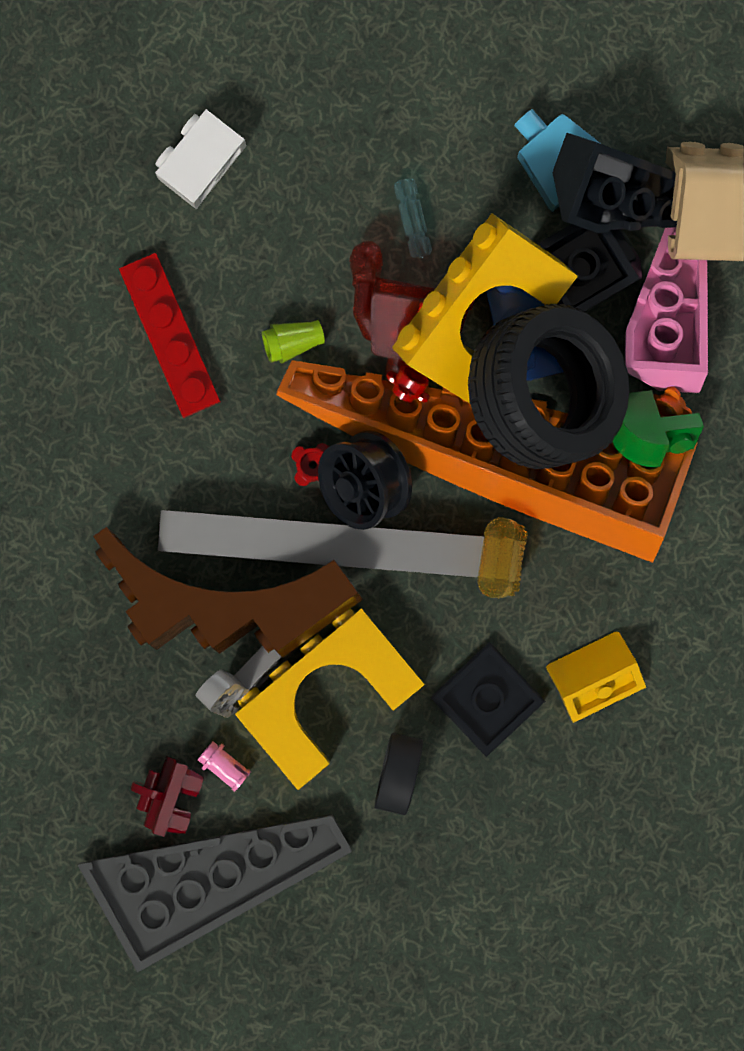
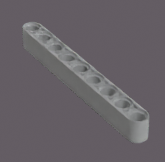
(319, 543)

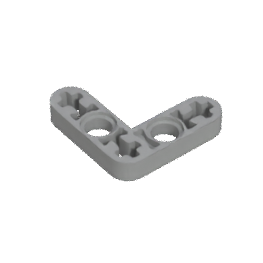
(224, 689)

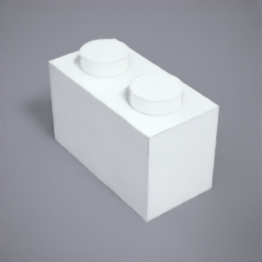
(199, 158)

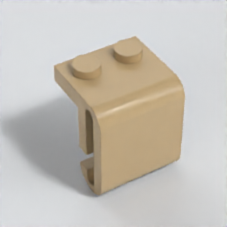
(707, 202)

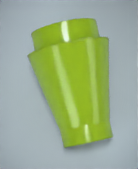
(291, 339)

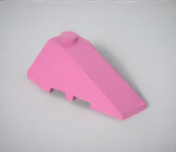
(670, 324)

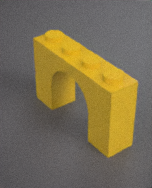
(492, 259)
(272, 713)

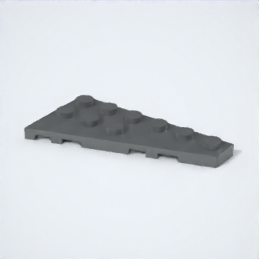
(189, 888)

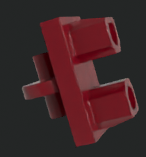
(161, 793)

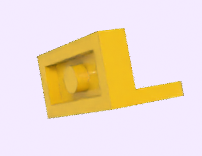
(596, 676)

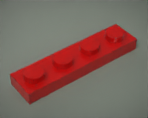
(169, 335)

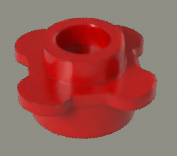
(409, 384)
(303, 458)

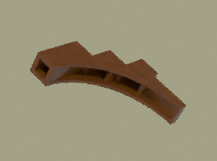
(283, 613)

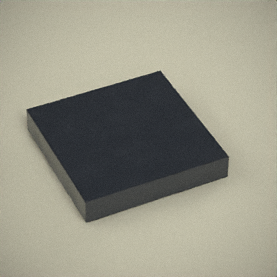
(487, 699)

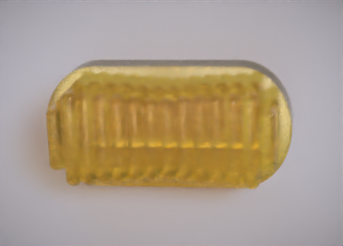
(501, 558)

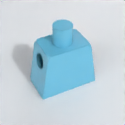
(543, 149)

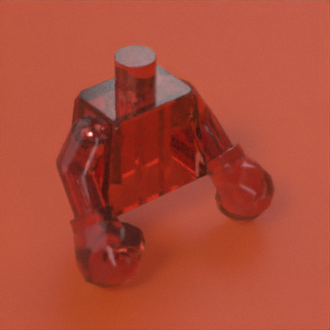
(383, 305)

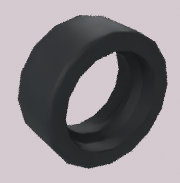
(399, 774)

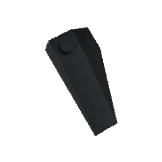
(610, 188)

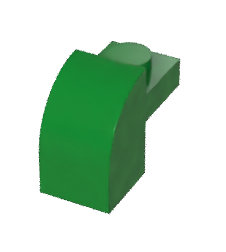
(648, 437)

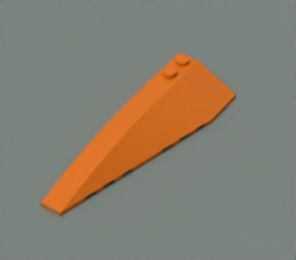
(595, 497)

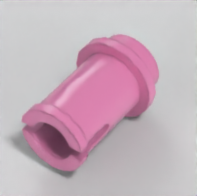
(223, 765)

